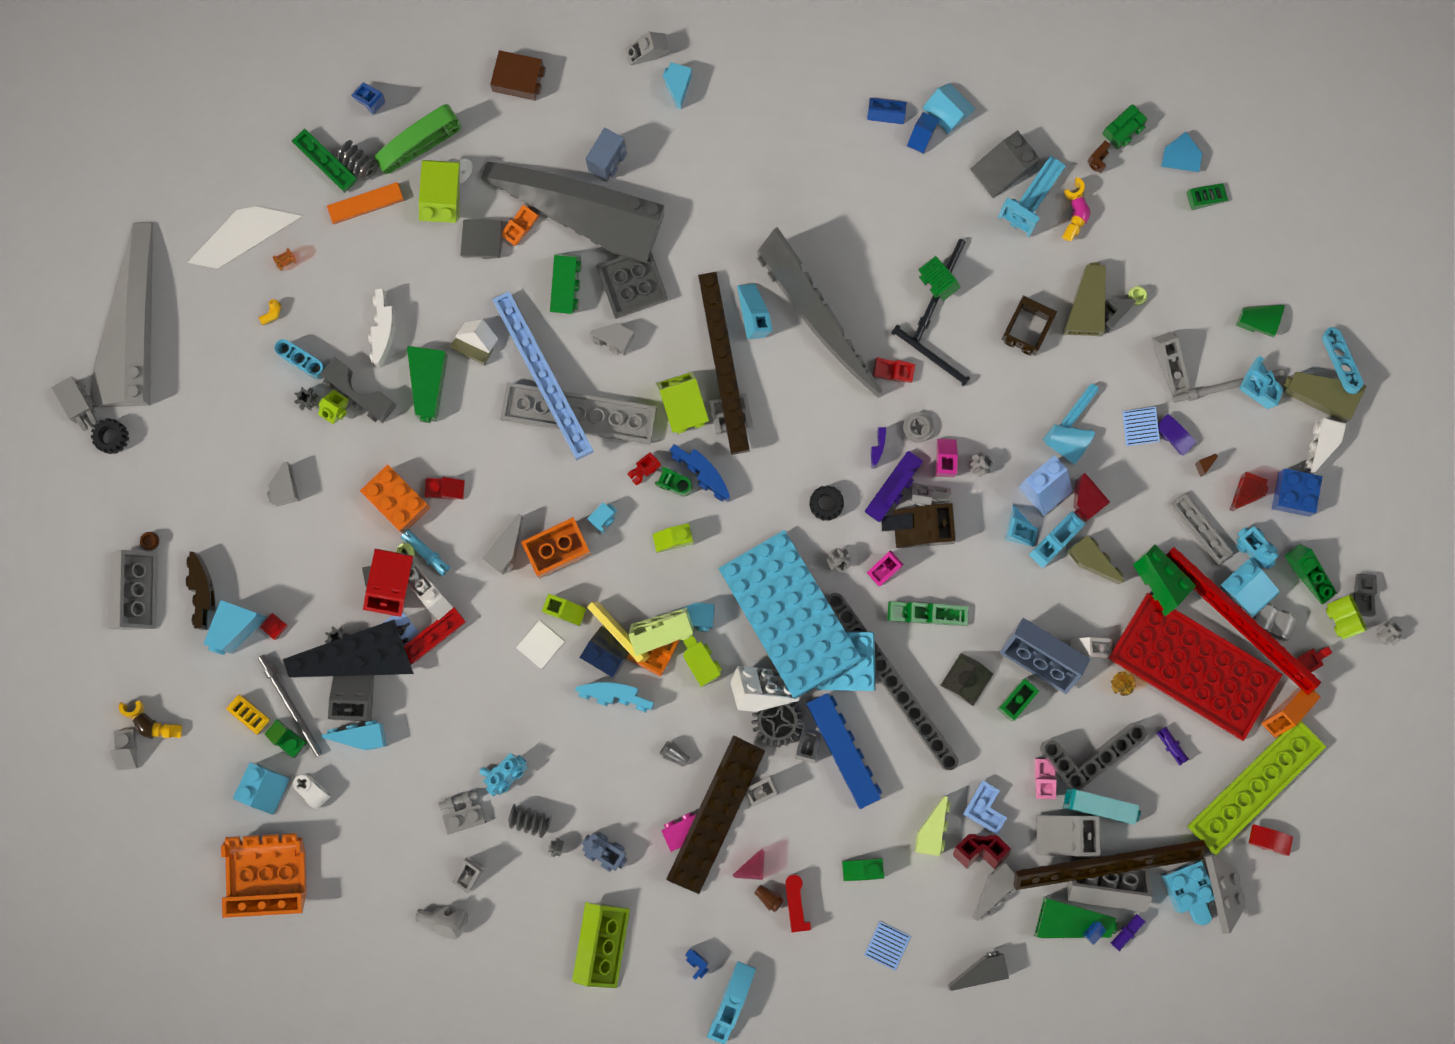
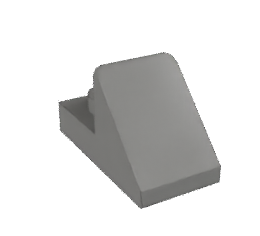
(125, 749)

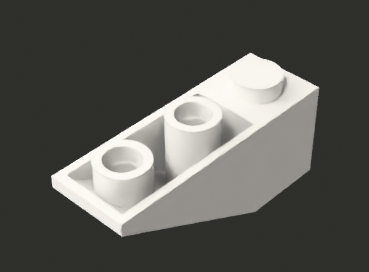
(1326, 439)
(428, 593)

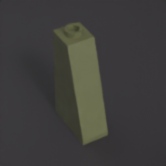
(1088, 306)
(1323, 394)

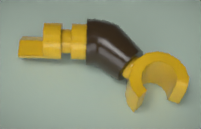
(148, 727)

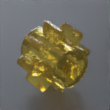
(1123, 683)

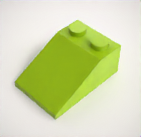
(439, 191)

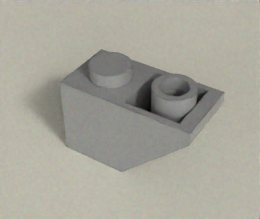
(647, 48)
(613, 336)

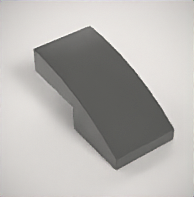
(1364, 594)

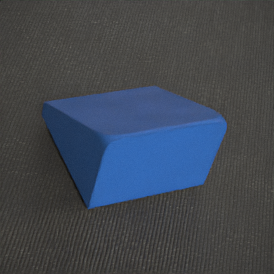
(1094, 932)

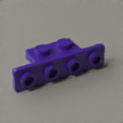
(893, 486)

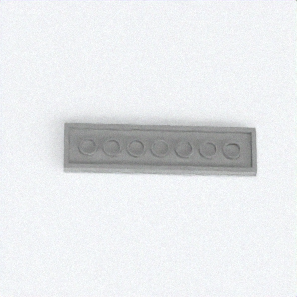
(595, 414)

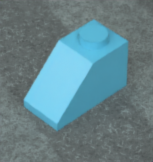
(677, 82)

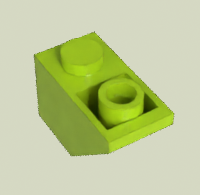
(563, 610)

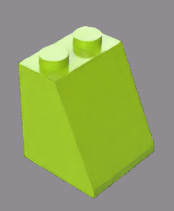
(683, 402)

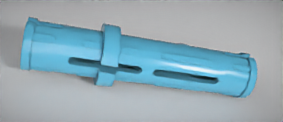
(432, 558)

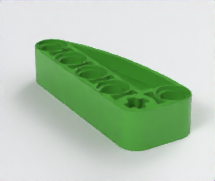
(418, 139)

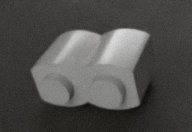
(1276, 623)

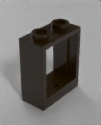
(1036, 309)

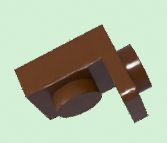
(1095, 160)

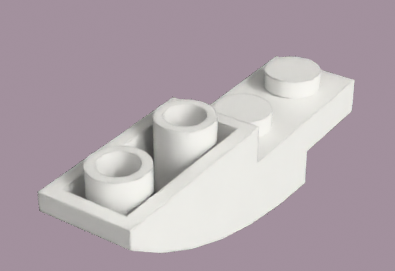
(381, 335)

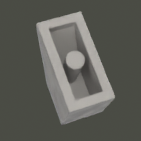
(283, 486)

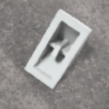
(478, 335)

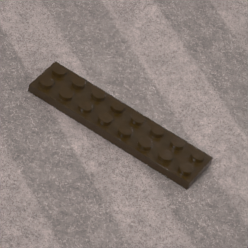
(715, 815)

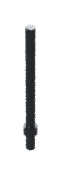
(924, 321)

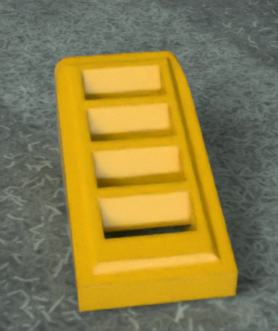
(246, 703)

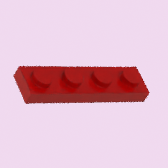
(434, 635)

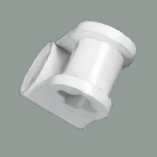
(313, 794)

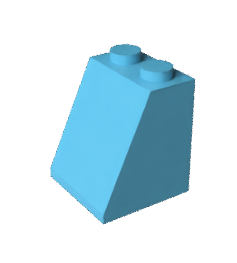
(231, 627)

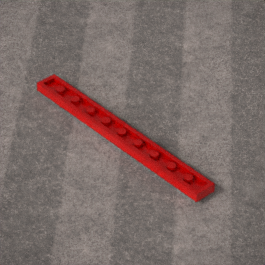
(1245, 624)

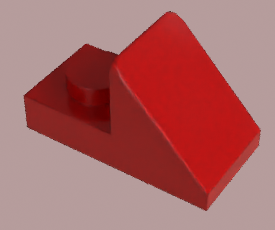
(444, 488)

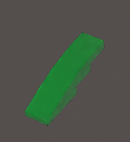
(927, 613)

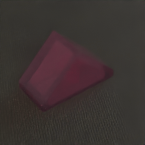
(752, 868)

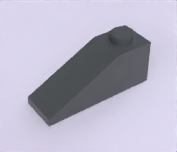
(985, 970)

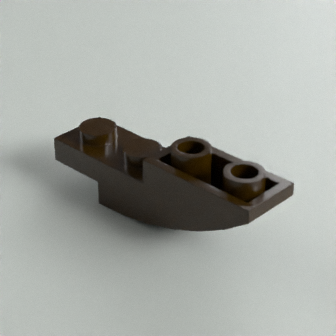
(200, 583)

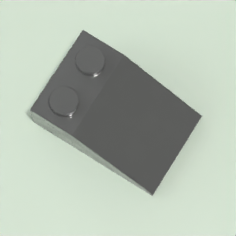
(1005, 164)

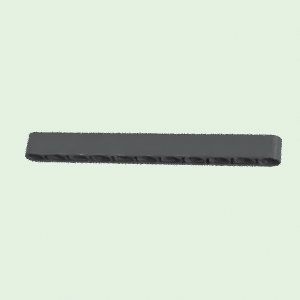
(900, 687)

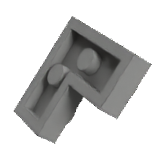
(923, 494)

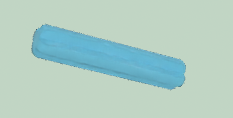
(1080, 406)

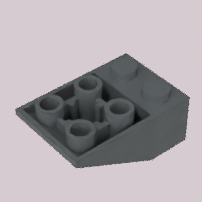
(351, 698)

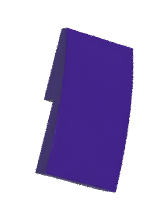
(1175, 434)
(876, 451)

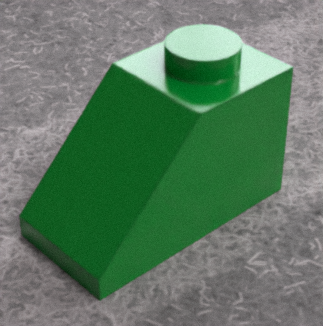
(863, 869)

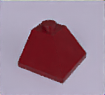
(1088, 498)

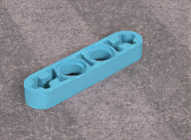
(1346, 359)

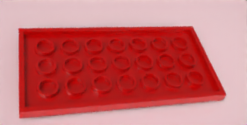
(1195, 667)

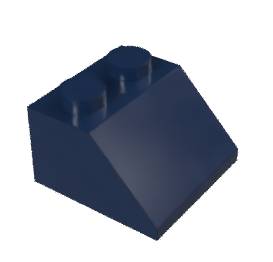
(605, 653)

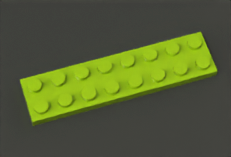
(1255, 787)

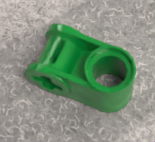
(670, 481)

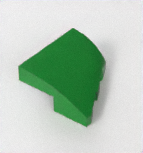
(1261, 319)

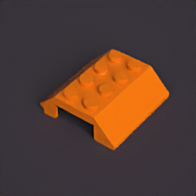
(264, 875)

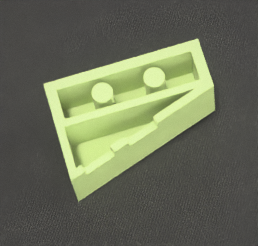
(660, 631)

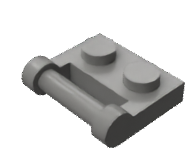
(717, 413)

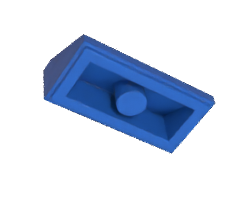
(886, 111)

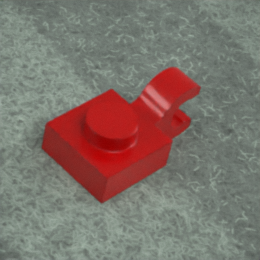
(645, 466)
(1312, 660)

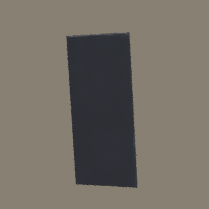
(897, 522)

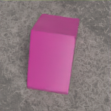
(885, 568)

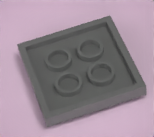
(631, 285)

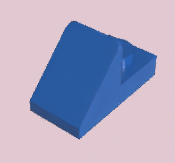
(369, 97)

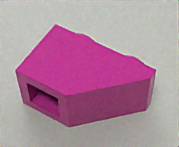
(946, 458)
(676, 832)

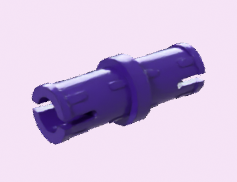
(1172, 746)
(1128, 932)

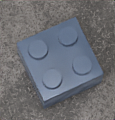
(606, 154)

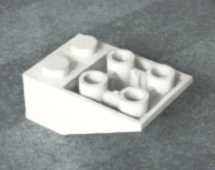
(759, 689)

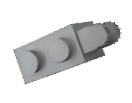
(75, 401)

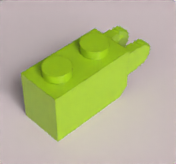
(700, 662)

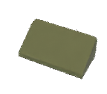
(470, 351)

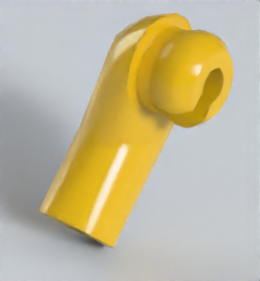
(273, 313)

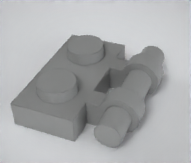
(464, 818)

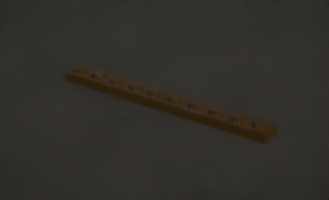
(724, 363)
(1109, 865)

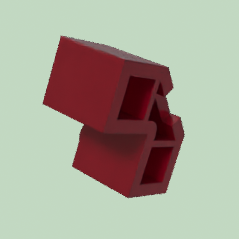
(989, 847)

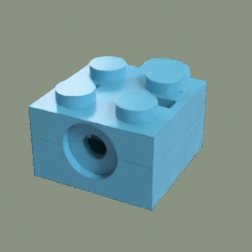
(1192, 891)

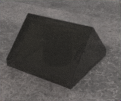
(967, 679)

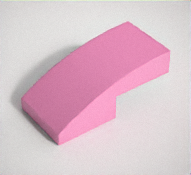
(1044, 780)

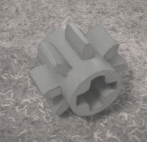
(980, 464)
(839, 559)
(1389, 633)

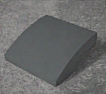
(481, 238)

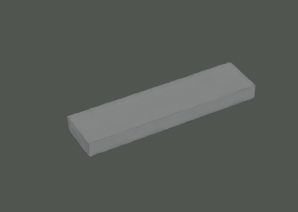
(1201, 528)

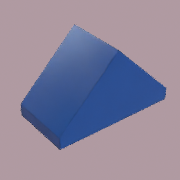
(922, 132)

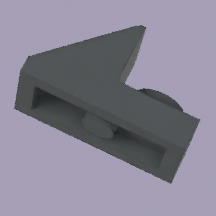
(1119, 308)

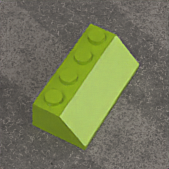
(600, 945)

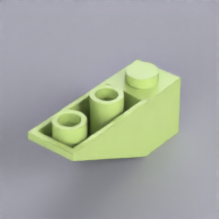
(930, 833)

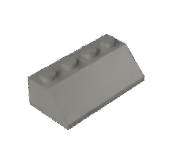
(132, 590)
(1120, 890)

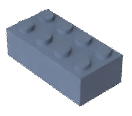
(1045, 656)

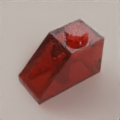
(1249, 490)

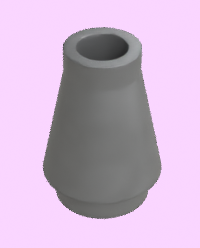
(674, 754)

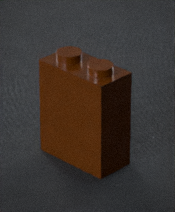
(517, 75)

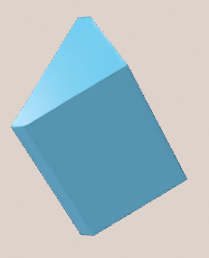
(949, 107)

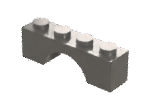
(340, 376)

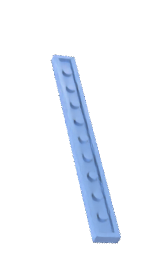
(543, 376)

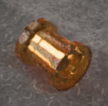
(284, 259)

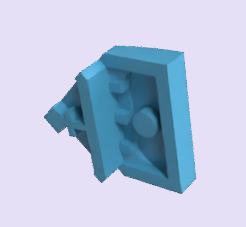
(1182, 154)

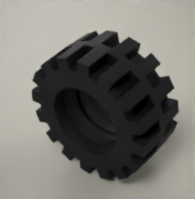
(100, 430)
(829, 491)

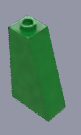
(427, 378)
(1069, 921)

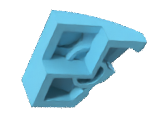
(1261, 385)
(1069, 441)

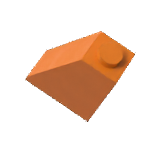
(1290, 712)

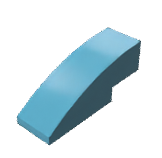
(1057, 539)

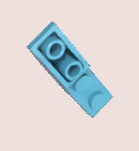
(607, 692)
(731, 1003)

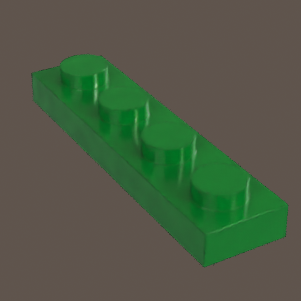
(324, 160)

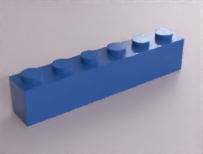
(843, 750)

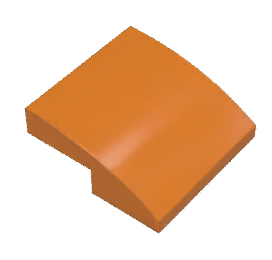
(658, 658)

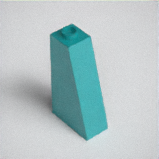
(1101, 806)

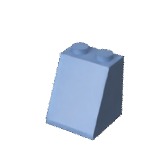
(1047, 485)

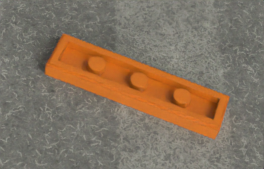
(365, 203)

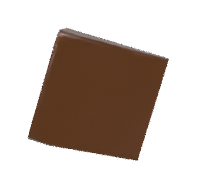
(1204, 464)

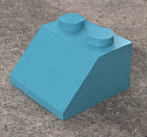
(1250, 588)
(261, 788)

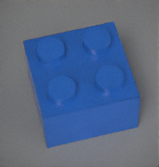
(1297, 492)

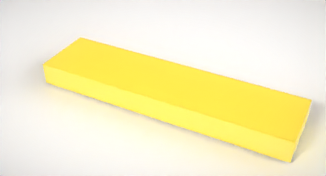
(615, 629)

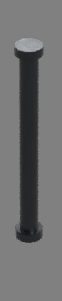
(930, 355)

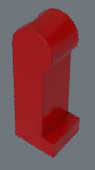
(793, 886)

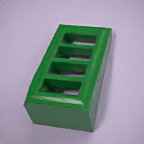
(1193, 200)

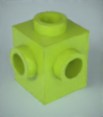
(333, 407)

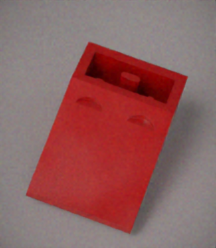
(388, 582)

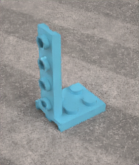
(1022, 213)

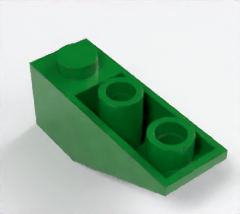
(1311, 573)

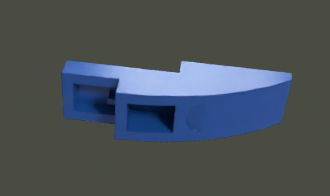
(708, 475)

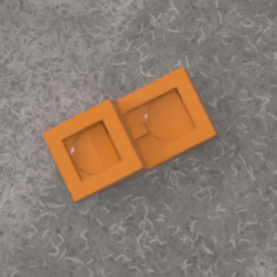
(520, 225)

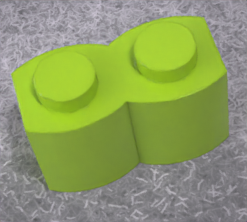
(1346, 617)

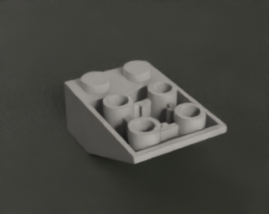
(1068, 835)

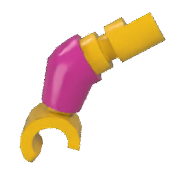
(1080, 211)

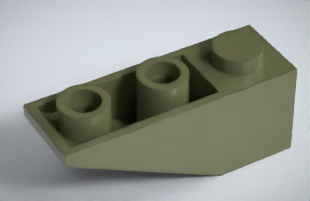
(1089, 557)

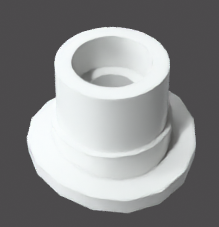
(465, 168)

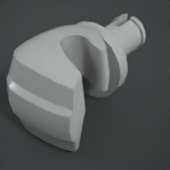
(443, 921)

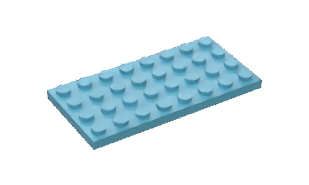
(789, 614)

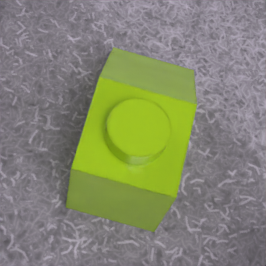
(673, 538)

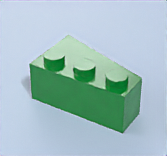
(565, 283)
(1164, 578)

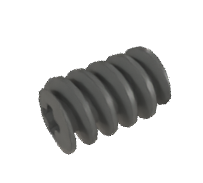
(356, 162)
(528, 821)

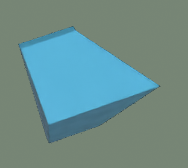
(1020, 529)

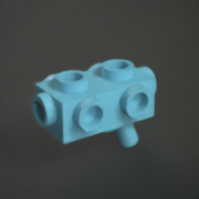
(1260, 551)
(503, 775)

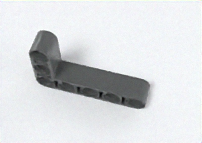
(1095, 758)

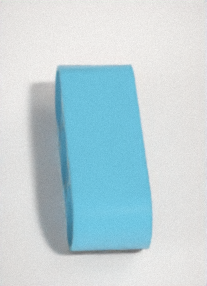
(294, 353)

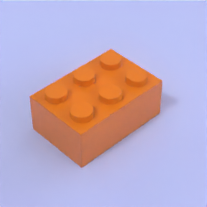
(395, 499)
(556, 548)

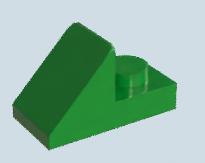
(285, 738)

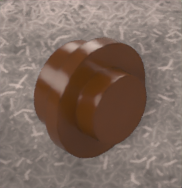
(149, 541)

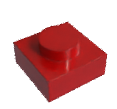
(273, 626)

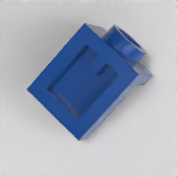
(694, 960)

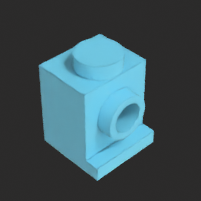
(602, 517)

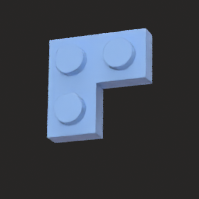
(980, 810)

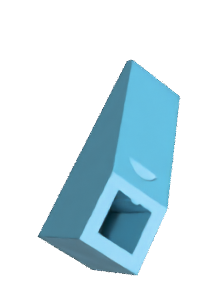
(754, 312)
(701, 616)
(365, 737)

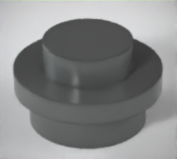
(556, 847)

